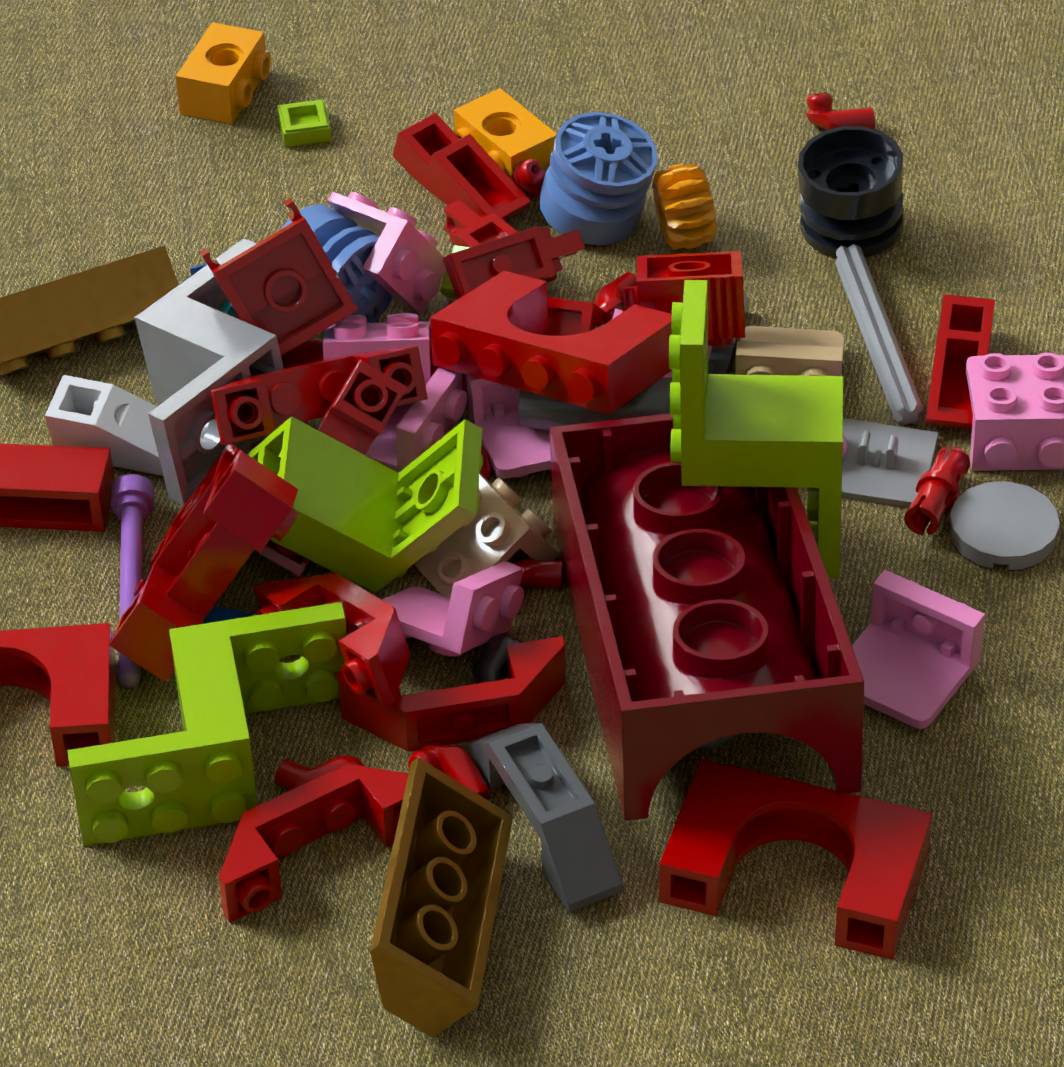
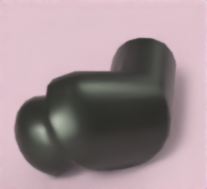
(493, 659)

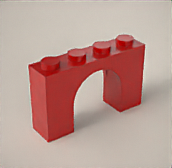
(498, 339)
(73, 672)
(741, 809)

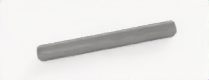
(878, 335)

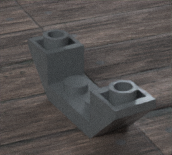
(557, 806)

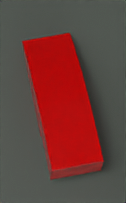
(457, 169)
(962, 333)

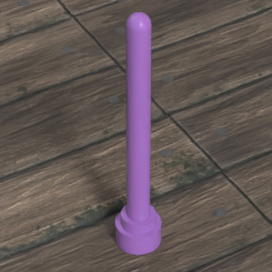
(131, 502)

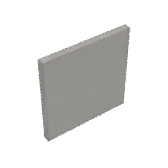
(885, 461)

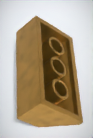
(81, 307)
(439, 900)

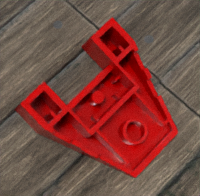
(201, 553)

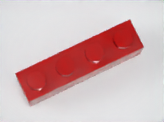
(55, 487)

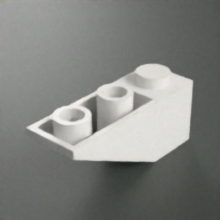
(104, 417)

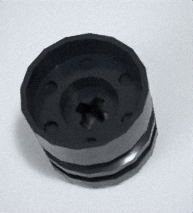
(851, 190)

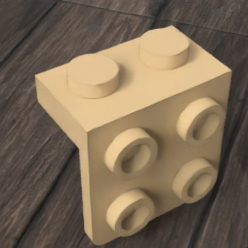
(789, 352)
(488, 539)

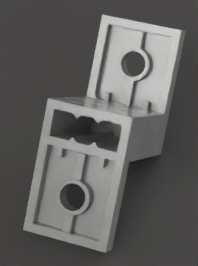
(187, 355)

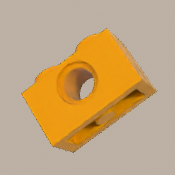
(222, 73)
(505, 130)

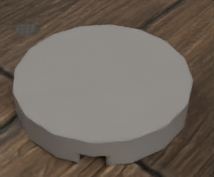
(1004, 525)

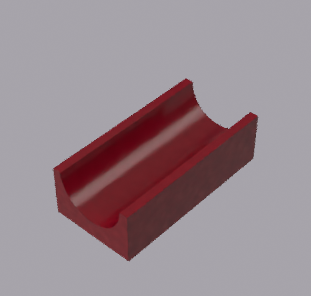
(697, 609)

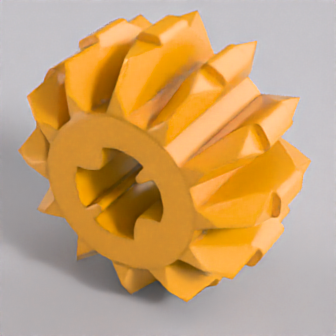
(684, 206)

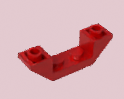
(306, 391)
(355, 420)
(374, 642)
(466, 711)
(298, 817)

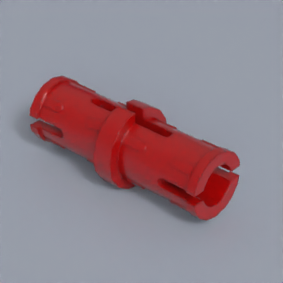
(937, 491)

